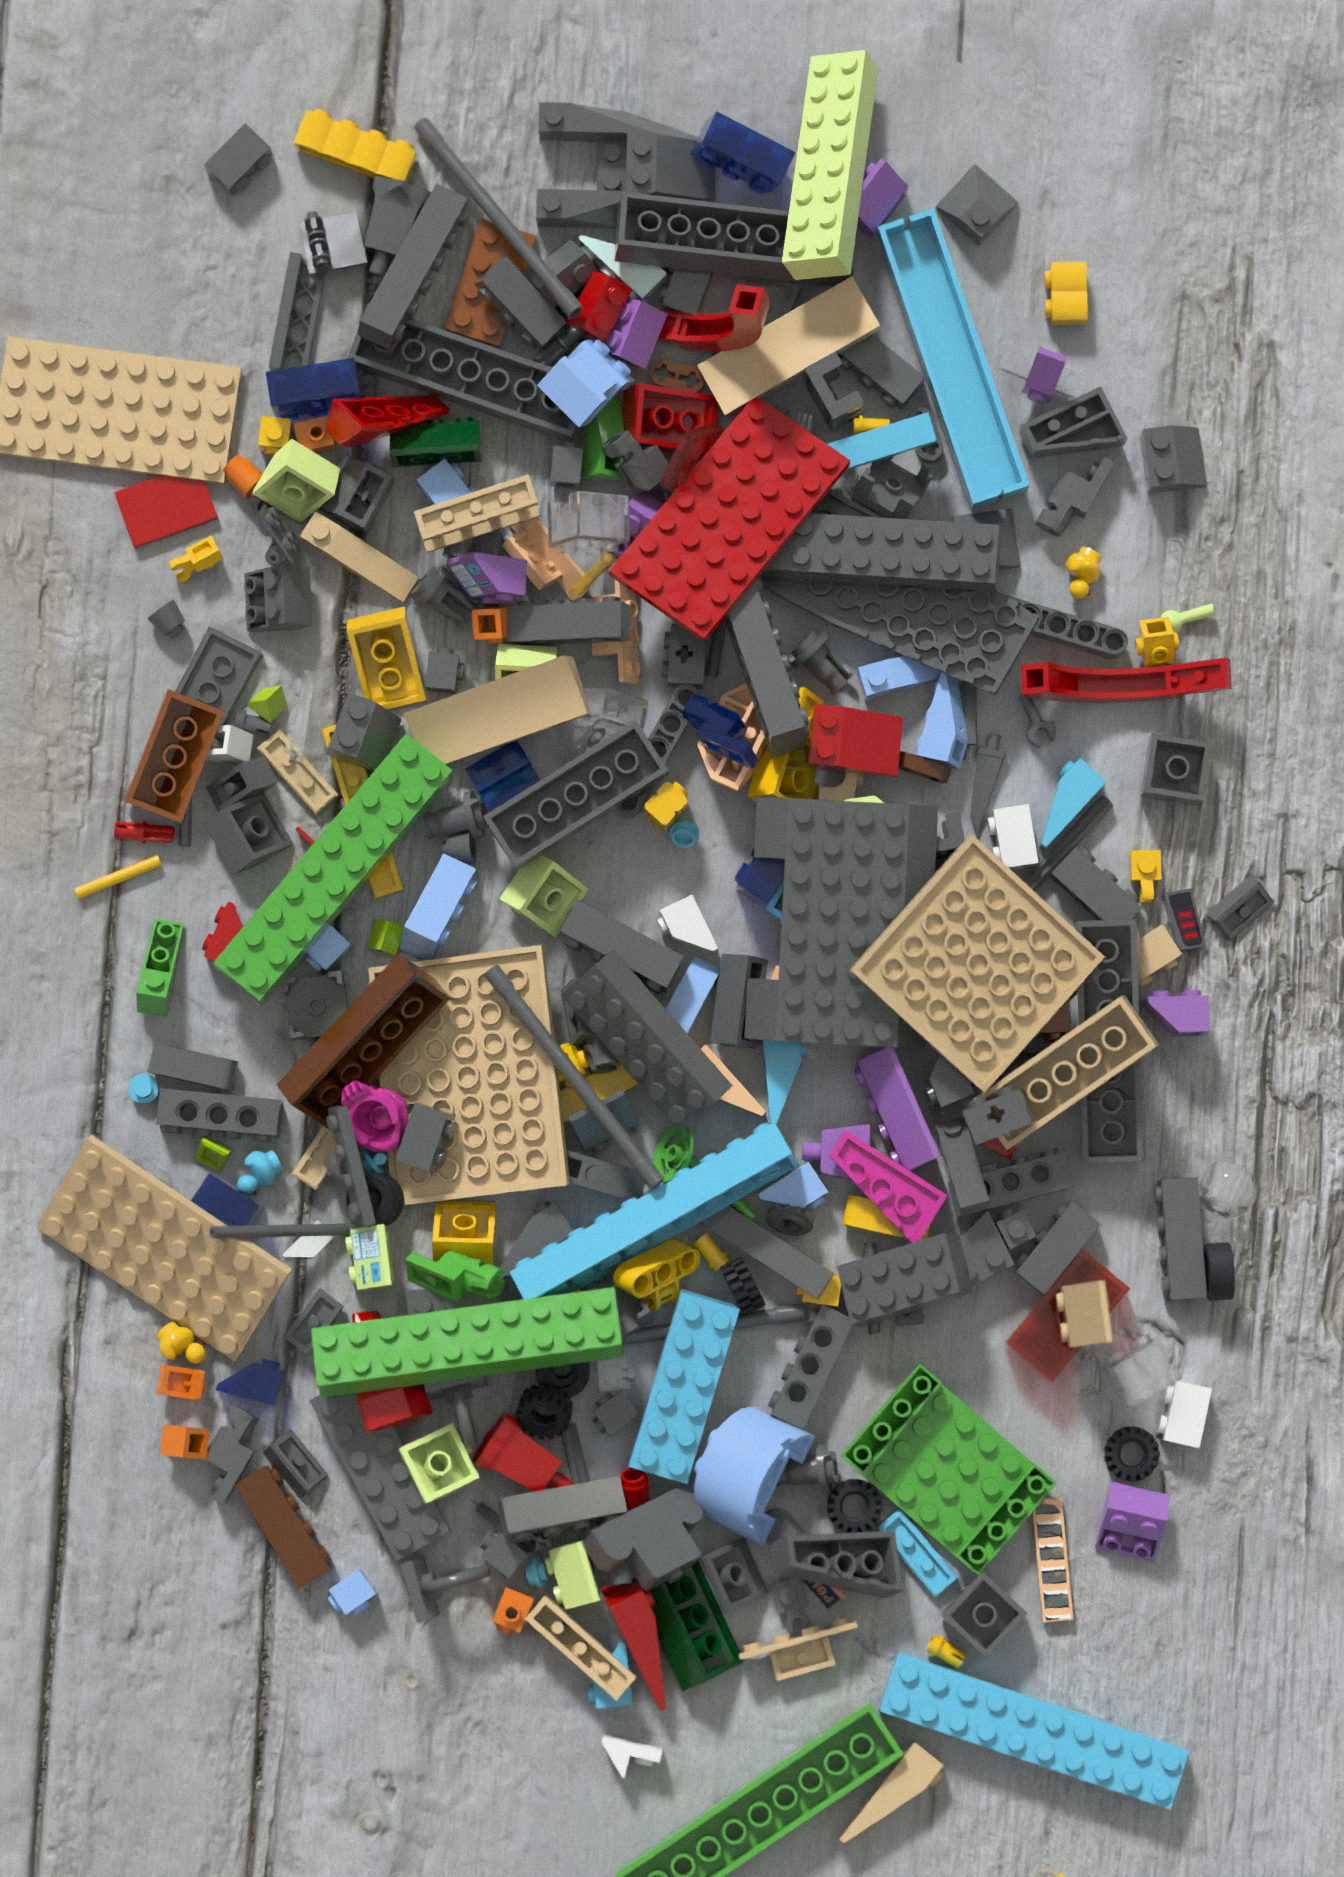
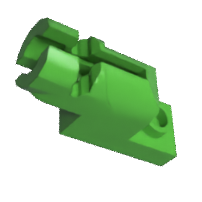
(455, 1275)

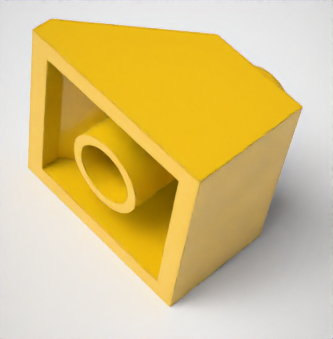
(465, 1228)

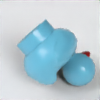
(264, 1170)

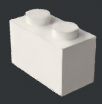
(1013, 836)
(1184, 1414)

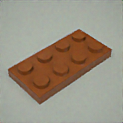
(469, 312)

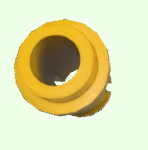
(866, 424)
(711, 1252)
(945, 1651)

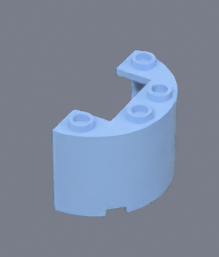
(744, 1468)

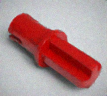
(144, 832)

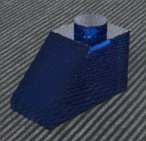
(256, 1382)

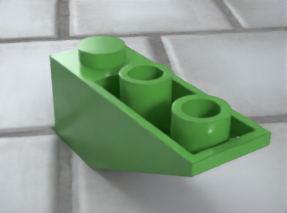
(596, 462)
(159, 968)

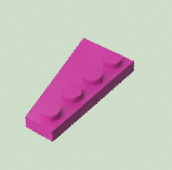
(894, 1190)

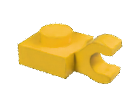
(199, 557)
(1146, 869)

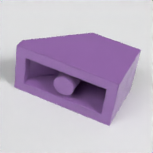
(1044, 375)

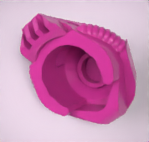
(376, 1116)

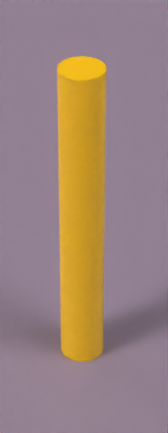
(118, 877)

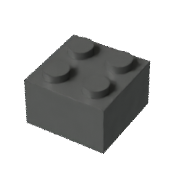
(1175, 769)
(983, 1614)

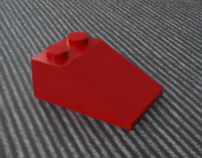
(663, 414)
(855, 741)

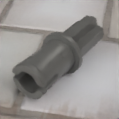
(561, 345)

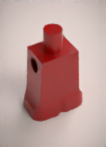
(518, 1456)

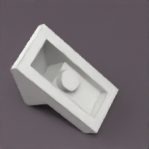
(622, 1749)

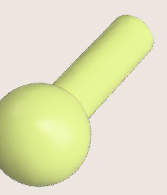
(1178, 619)

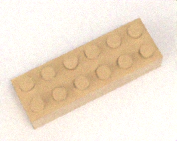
(1076, 1065)

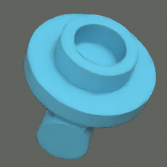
(374, 1162)

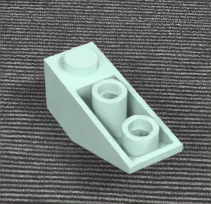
(642, 279)

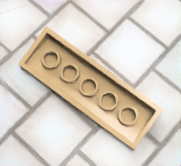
(789, 345)
(500, 711)

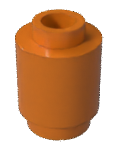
(242, 475)

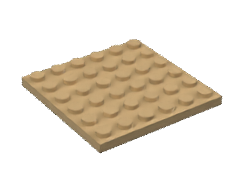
(977, 963)

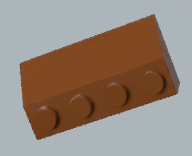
(174, 755)

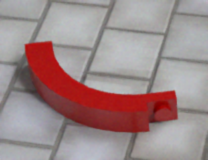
(720, 331)

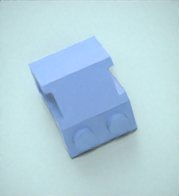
(585, 381)

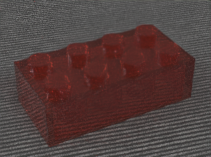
(1038, 1334)

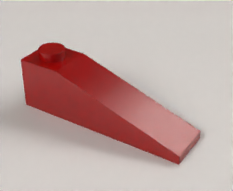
(373, 418)
(391, 1406)
(638, 1625)

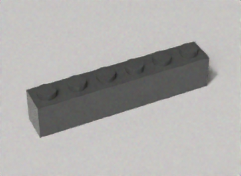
(413, 267)

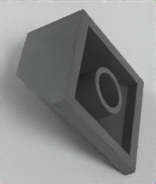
(976, 204)
(1009, 550)

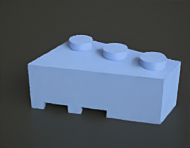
(437, 908)

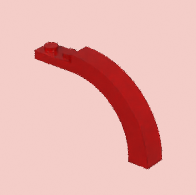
(1091, 685)

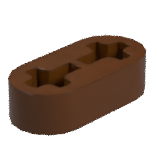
(677, 370)
(924, 767)

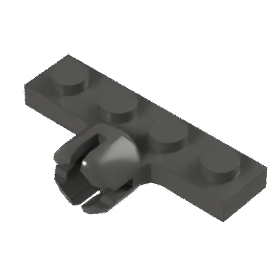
(346, 1166)

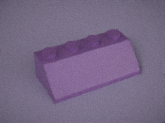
(897, 1109)

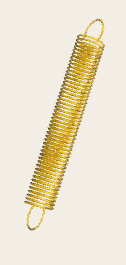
(601, 565)

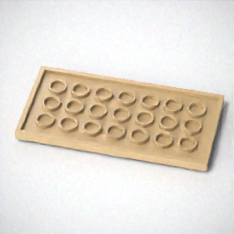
(117, 410)
(162, 1248)

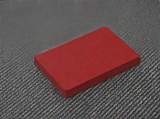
(164, 508)

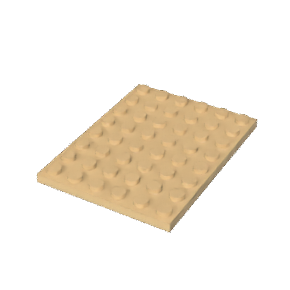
(489, 1074)

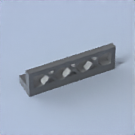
(286, 313)

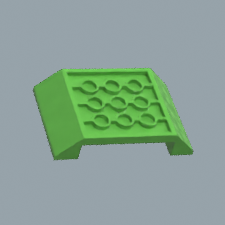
(948, 1469)

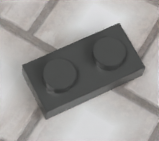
(319, 1312)

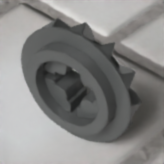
(789, 1220)

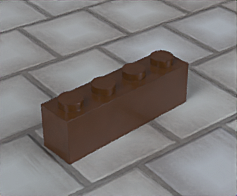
(283, 1525)

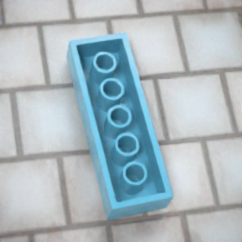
(683, 1386)

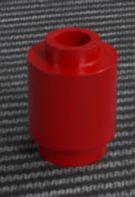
(635, 1488)

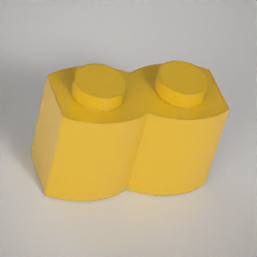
(1067, 293)

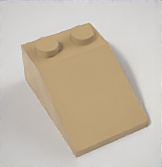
(1084, 1314)

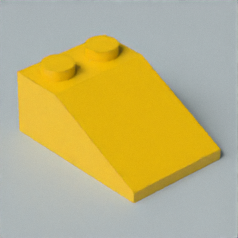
(386, 658)

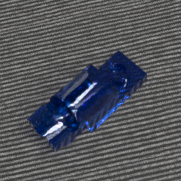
(720, 730)

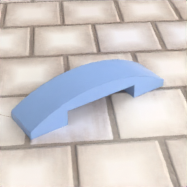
(692, 992)

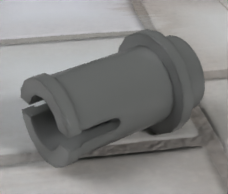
(252, 724)

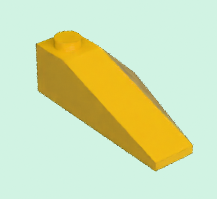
(789, 773)

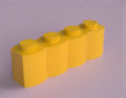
(354, 149)

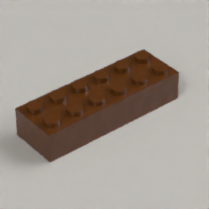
(364, 1038)

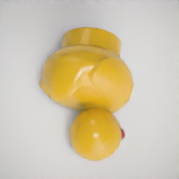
(1085, 569)
(177, 1340)

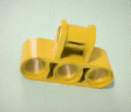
(657, 1273)

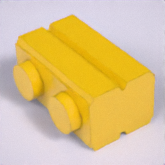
(666, 805)

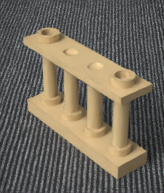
(477, 513)

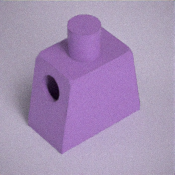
(822, 1150)

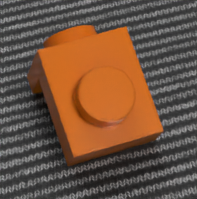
(181, 1382)

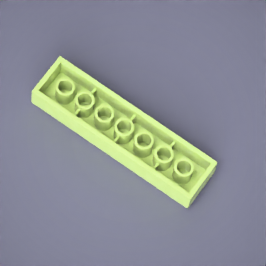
(830, 165)

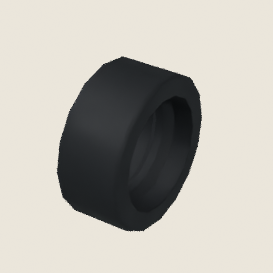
(1219, 1271)

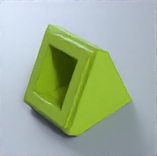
(269, 702)
(385, 937)
(213, 1153)

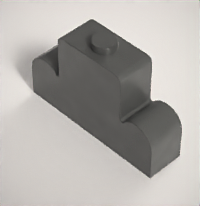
(650, 1539)

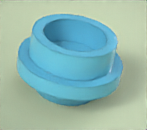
(684, 833)
(143, 1088)
(537, 1573)

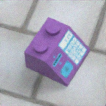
(490, 577)

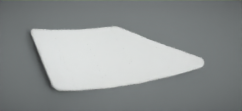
(308, 1245)

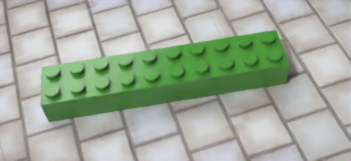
(333, 869)
(467, 1342)
(773, 1801)

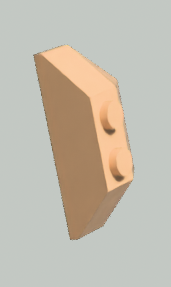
(726, 770)

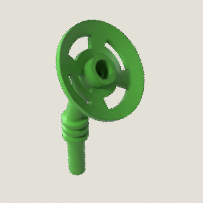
(682, 1159)

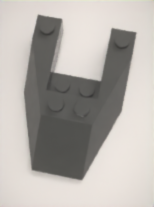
(631, 158)

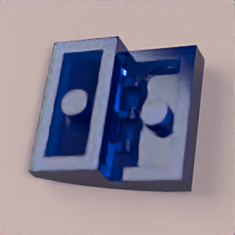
(502, 775)

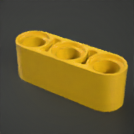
(864, 1215)

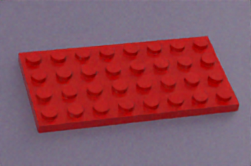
(729, 518)

